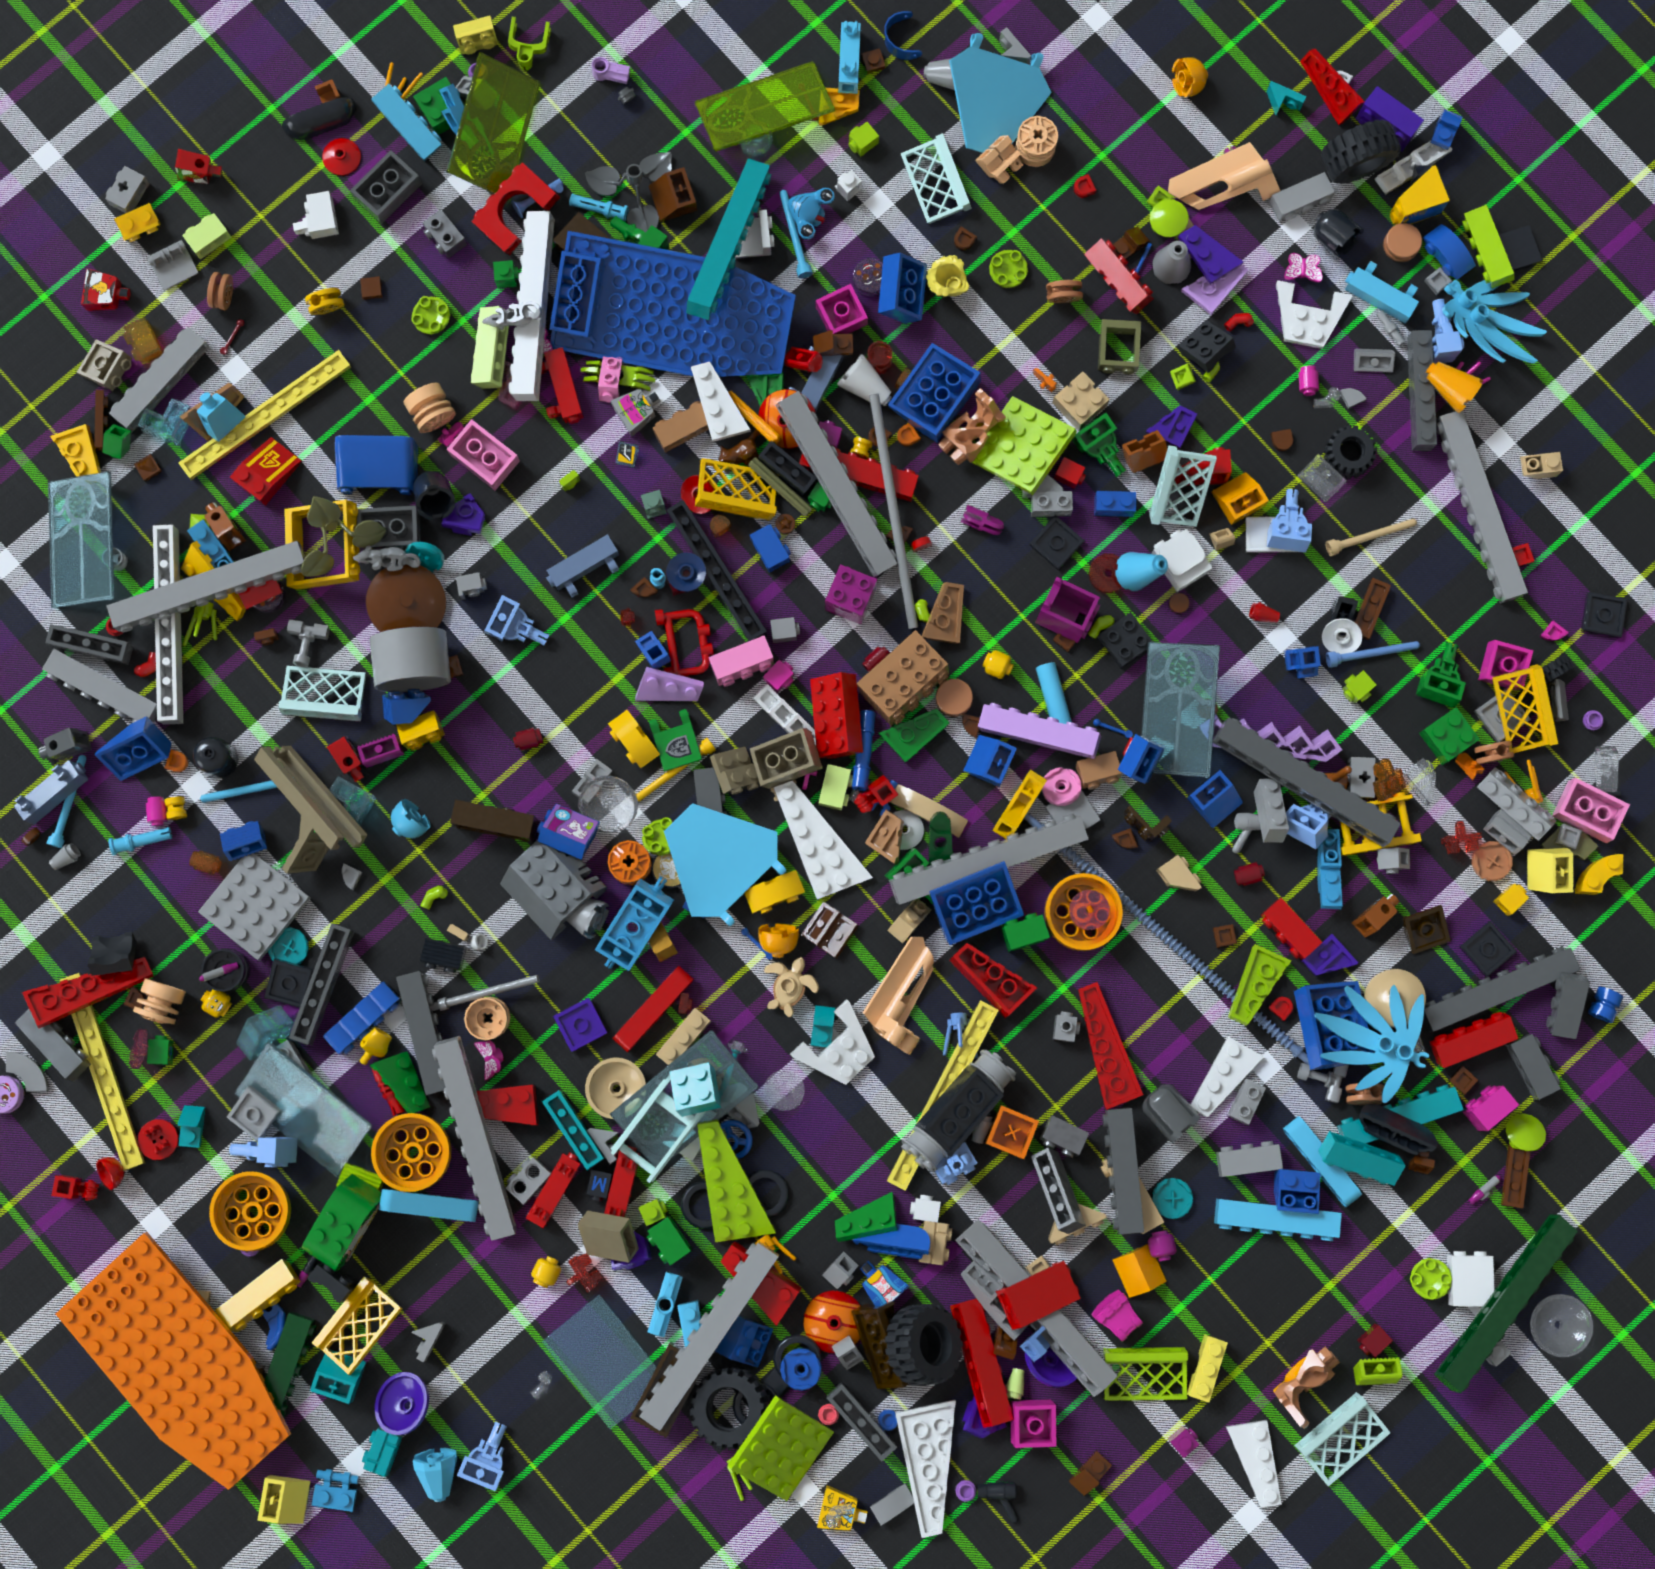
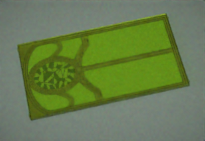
(764, 106)
(493, 124)

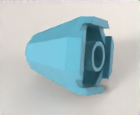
(436, 1472)

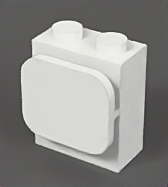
(1184, 559)

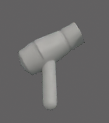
(1246, 822)

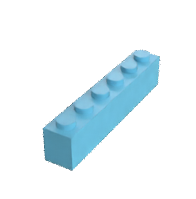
(1267, 1218)

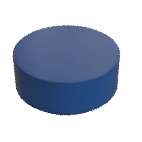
(887, 1420)

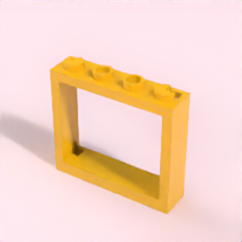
(294, 532)

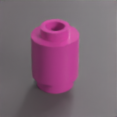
(1308, 380)
(156, 811)

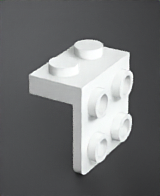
(758, 238)

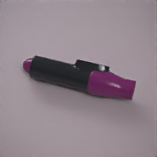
(307, 1270)

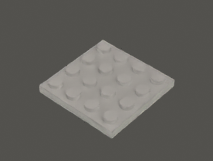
(254, 905)

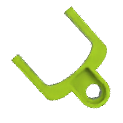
(527, 51)

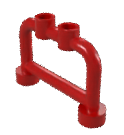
(703, 632)

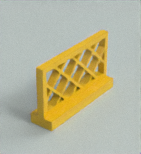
(730, 503)
(1541, 704)
(343, 1317)

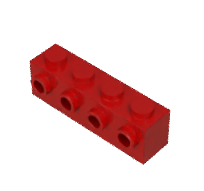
(1473, 1040)

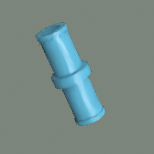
(657, 578)

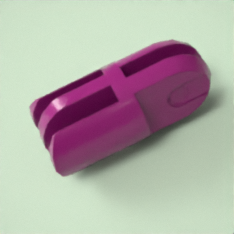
(981, 520)

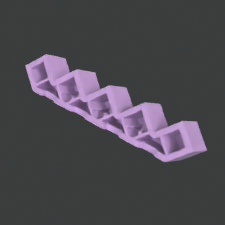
(1296, 742)

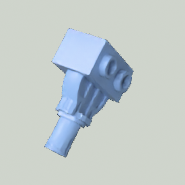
(1445, 343)
(1290, 526)
(509, 622)
(1308, 824)
(270, 1150)
(956, 1164)
(484, 1465)

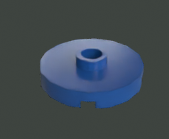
(795, 1378)

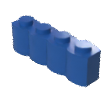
(362, 1017)

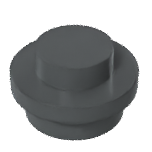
(626, 95)

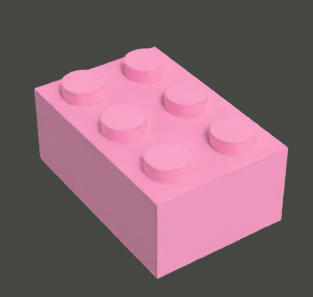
(483, 455)
(742, 661)
(1590, 810)

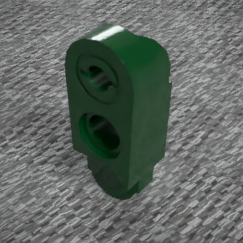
(939, 827)

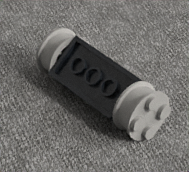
(959, 1110)

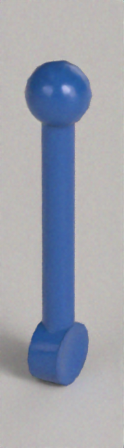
(1143, 257)
(1128, 734)
(745, 932)

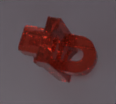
(1452, 842)
(588, 1280)

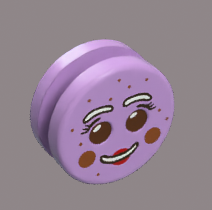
(10, 1094)

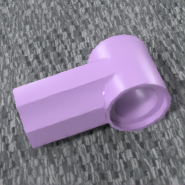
(612, 71)

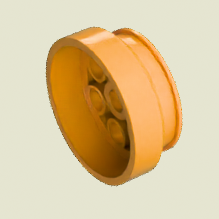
(1059, 897)
(387, 1140)
(227, 1198)

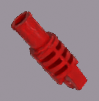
(388, 1095)

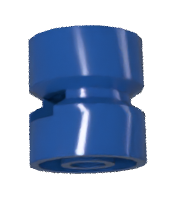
(1605, 1004)

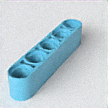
(1333, 1176)
(428, 1205)

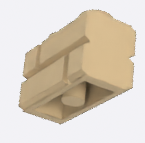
(938, 1234)

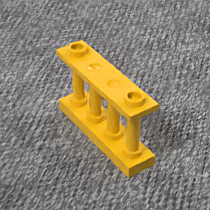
(1368, 845)

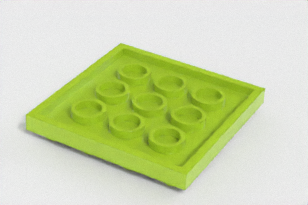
(1024, 445)
(780, 1448)

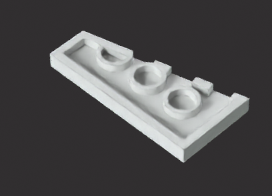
(1226, 1072)

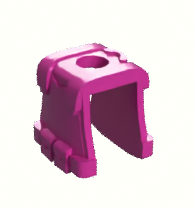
(1117, 1315)

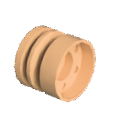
(1036, 151)
(429, 407)
(159, 1001)
(476, 1017)

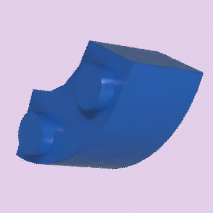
(1449, 251)

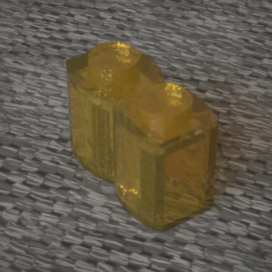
(143, 341)

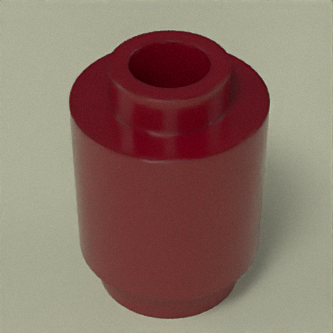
(875, 658)
(528, 739)
(1249, 874)

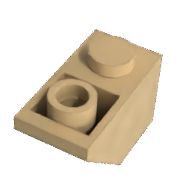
(1541, 465)
(1177, 875)
(909, 920)

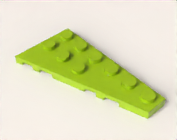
(732, 1199)

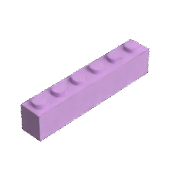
(1039, 731)

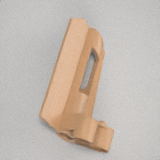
(1239, 168)
(889, 1006)

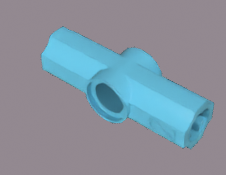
(660, 1317)

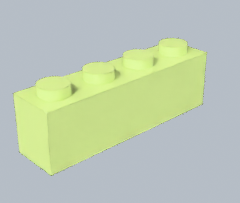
(489, 352)

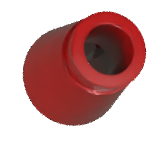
(1263, 613)

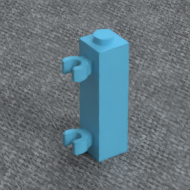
(849, 57)
(1381, 294)

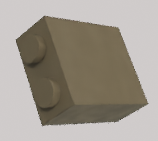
(608, 1236)

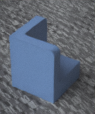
(1036, 1345)

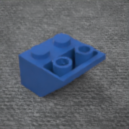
(404, 707)
(1141, 759)
(990, 760)
(1215, 799)
(1297, 1191)
(745, 1341)

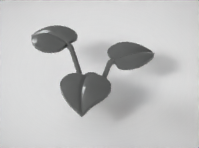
(606, 178)

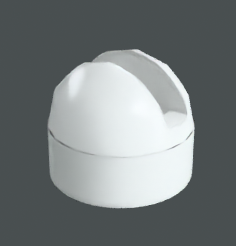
(479, 941)

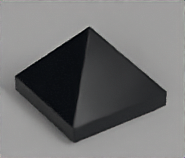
(1419, 170)

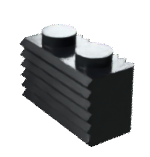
(443, 954)

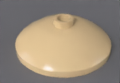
(1379, 987)
(604, 1077)

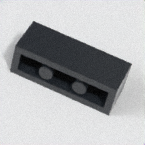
(787, 468)

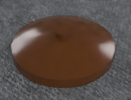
(405, 599)

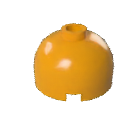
(1189, 76)
(778, 939)

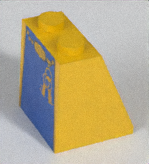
(1422, 200)

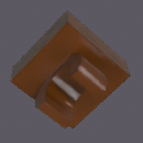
(1421, 1163)

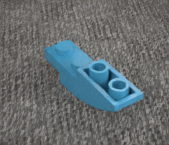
(454, 106)
(210, 544)
(1329, 871)

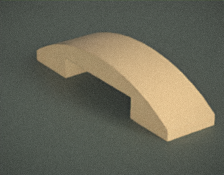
(925, 808)

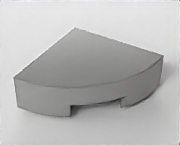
(1352, 397)
(350, 876)

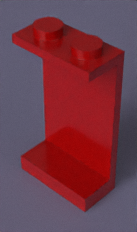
(1038, 1295)

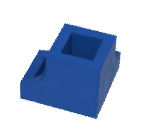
(1304, 660)

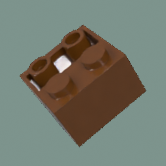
(673, 195)

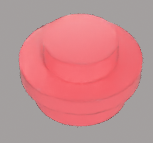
(828, 1414)

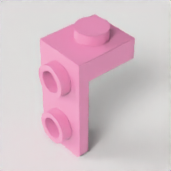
(609, 379)

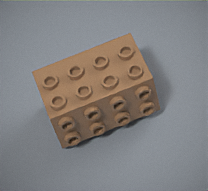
(903, 678)

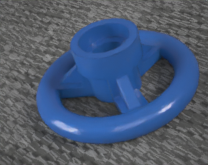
(738, 1141)

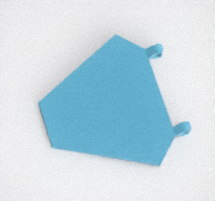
(995, 93)
(719, 858)

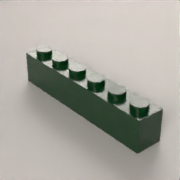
(287, 1358)

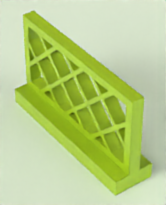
(1147, 1355)

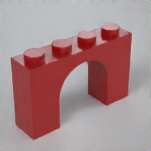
(490, 217)

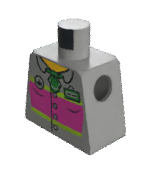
(635, 409)

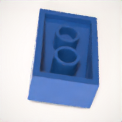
(135, 749)

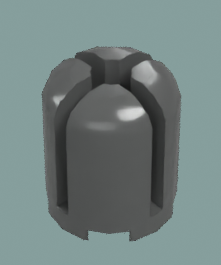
(1170, 1111)

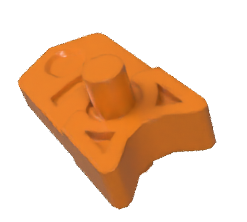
(1047, 382)
(1469, 765)

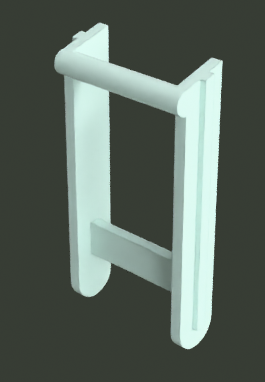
(668, 1103)

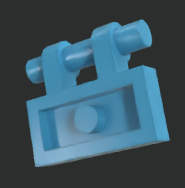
(332, 1496)

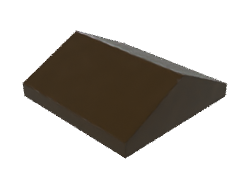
(1426, 929)

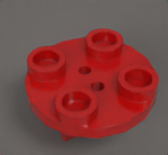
(163, 1147)

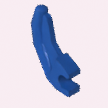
(276, 1320)

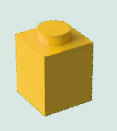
(1511, 899)

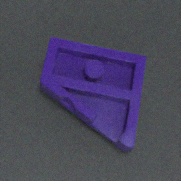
(1175, 426)
(1329, 957)

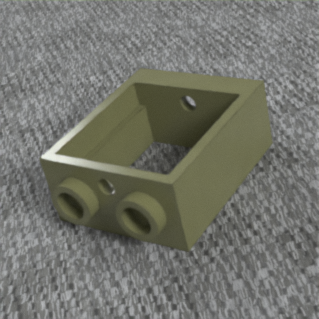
(1119, 327)

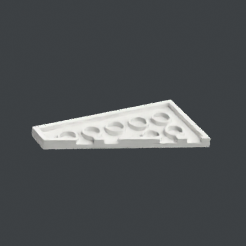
(823, 853)
(927, 1449)

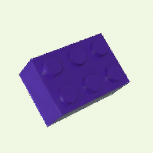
(1385, 107)

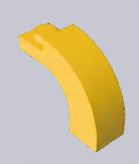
(1019, 804)

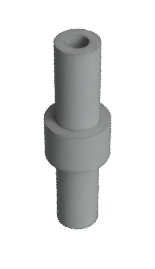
(1390, 327)

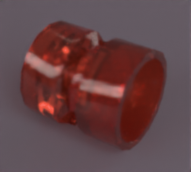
(880, 356)

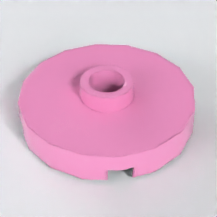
(1061, 777)

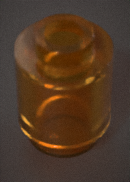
(205, 862)

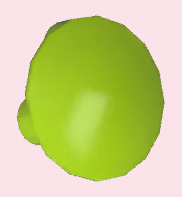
(1169, 218)
(1008, 268)
(430, 315)
(654, 837)
(1525, 1132)
(1431, 1278)

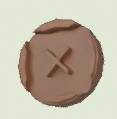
(1492, 861)

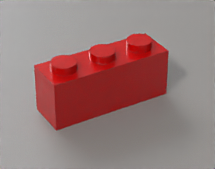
(1290, 929)

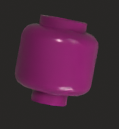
(1162, 1245)

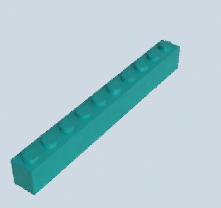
(728, 240)

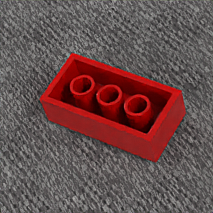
(836, 715)

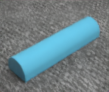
(1053, 692)

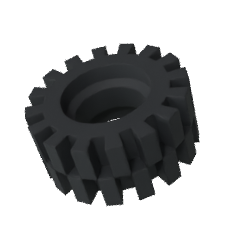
(1557, 668)

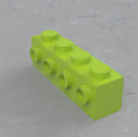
(1488, 246)

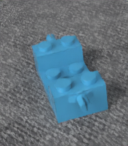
(646, 908)

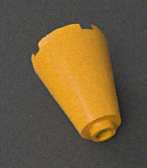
(1453, 384)

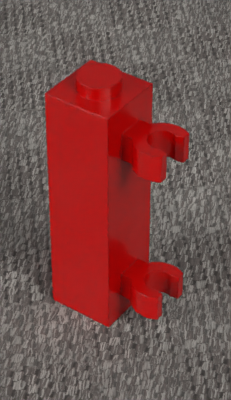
(564, 387)
(621, 1185)
(554, 1189)

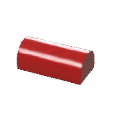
(803, 359)

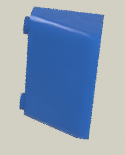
(376, 462)

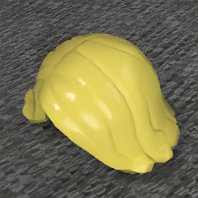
(947, 277)

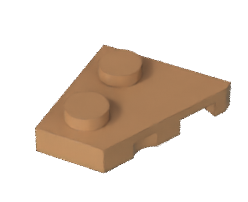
(887, 836)

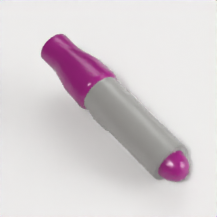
(225, 969)
(1483, 1192)

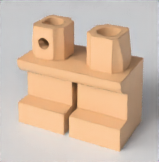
(998, 158)

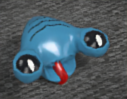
(808, 212)

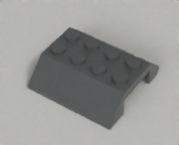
(550, 886)

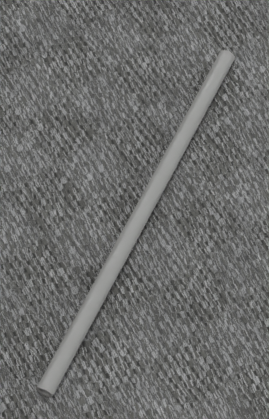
(893, 511)

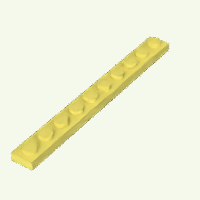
(266, 414)
(959, 1060)
(107, 1086)

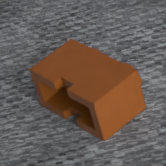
(1145, 452)

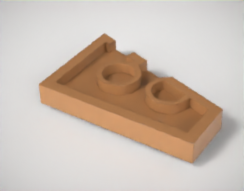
(191, 417)
(946, 615)

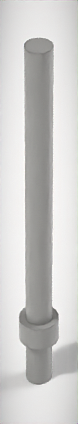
(445, 1003)

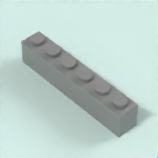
(159, 379)
(99, 686)

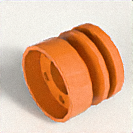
(639, 869)

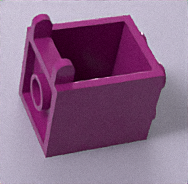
(850, 594)
(1064, 605)

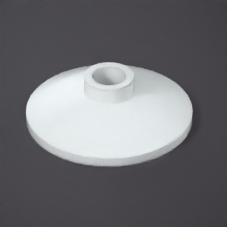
(1342, 643)
(915, 829)

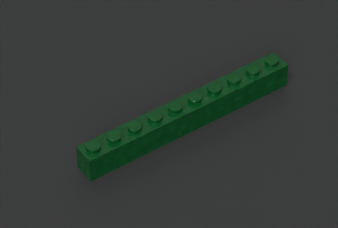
(1505, 1303)

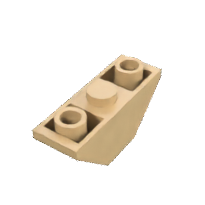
(1090, 1217)

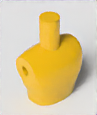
(375, 1044)

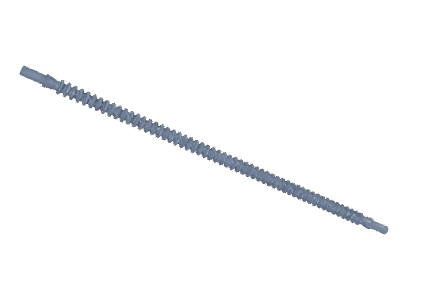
(1297, 1051)

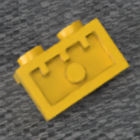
(137, 222)

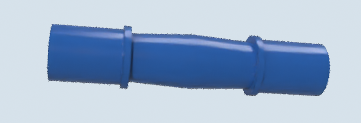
(862, 760)

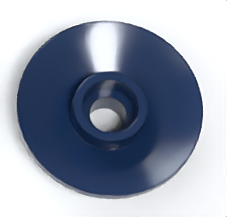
(686, 562)

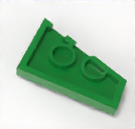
(914, 734)
(402, 1079)
(868, 1220)

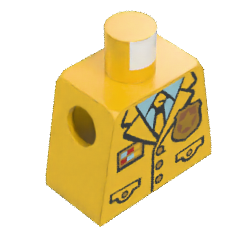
(836, 1497)

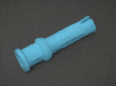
(607, 209)
(130, 842)

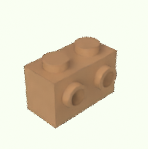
(1099, 770)

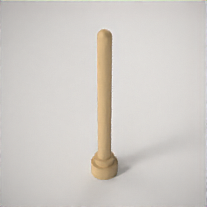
(1335, 546)

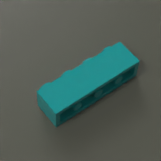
(573, 1129)
(1361, 1158)

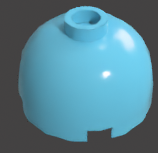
(408, 821)

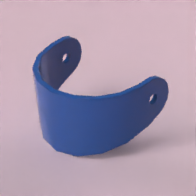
(894, 50)

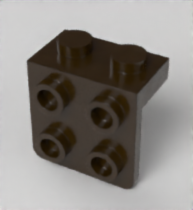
(1145, 830)

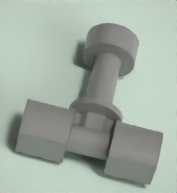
(307, 635)
(1332, 1080)

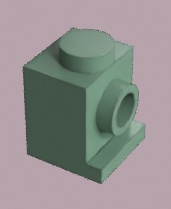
(653, 504)

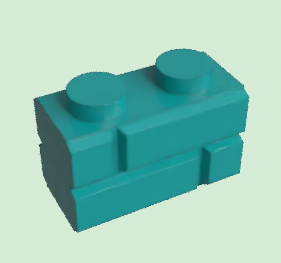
(382, 1452)

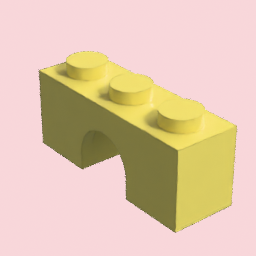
(1206, 1373)

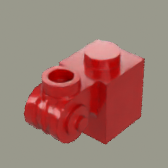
(879, 791)
(73, 1187)

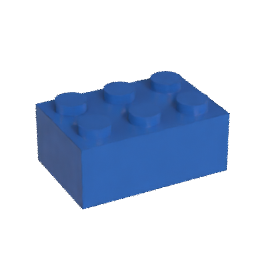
(902, 288)

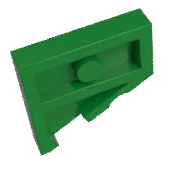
(765, 385)

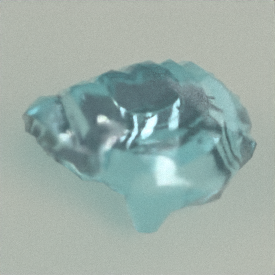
(758, 147)

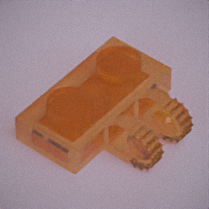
(1389, 780)

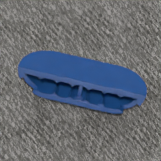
(905, 1242)

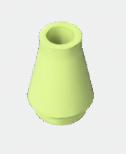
(1015, 1384)

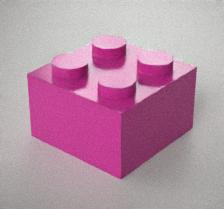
(842, 311)
(1504, 659)
(1490, 1107)
(1033, 1423)

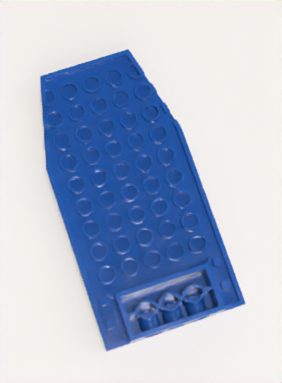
(633, 306)

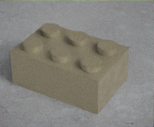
(785, 758)

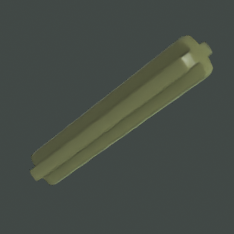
(782, 488)

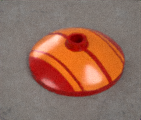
(772, 417)
(822, 1310)

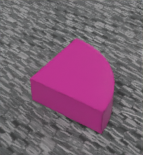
(1553, 632)

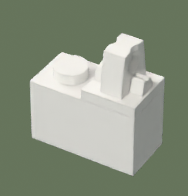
(320, 216)

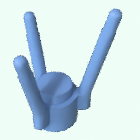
(958, 1022)

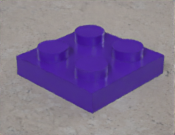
(580, 1024)

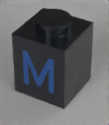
(599, 1185)

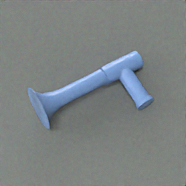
(520, 207)

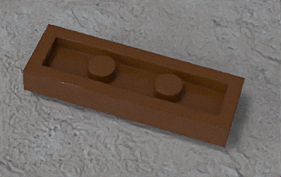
(101, 420)
(1371, 606)
(1515, 1177)

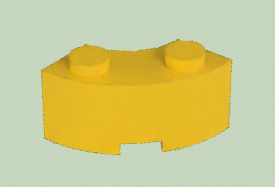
(633, 738)
(1596, 874)
(770, 893)

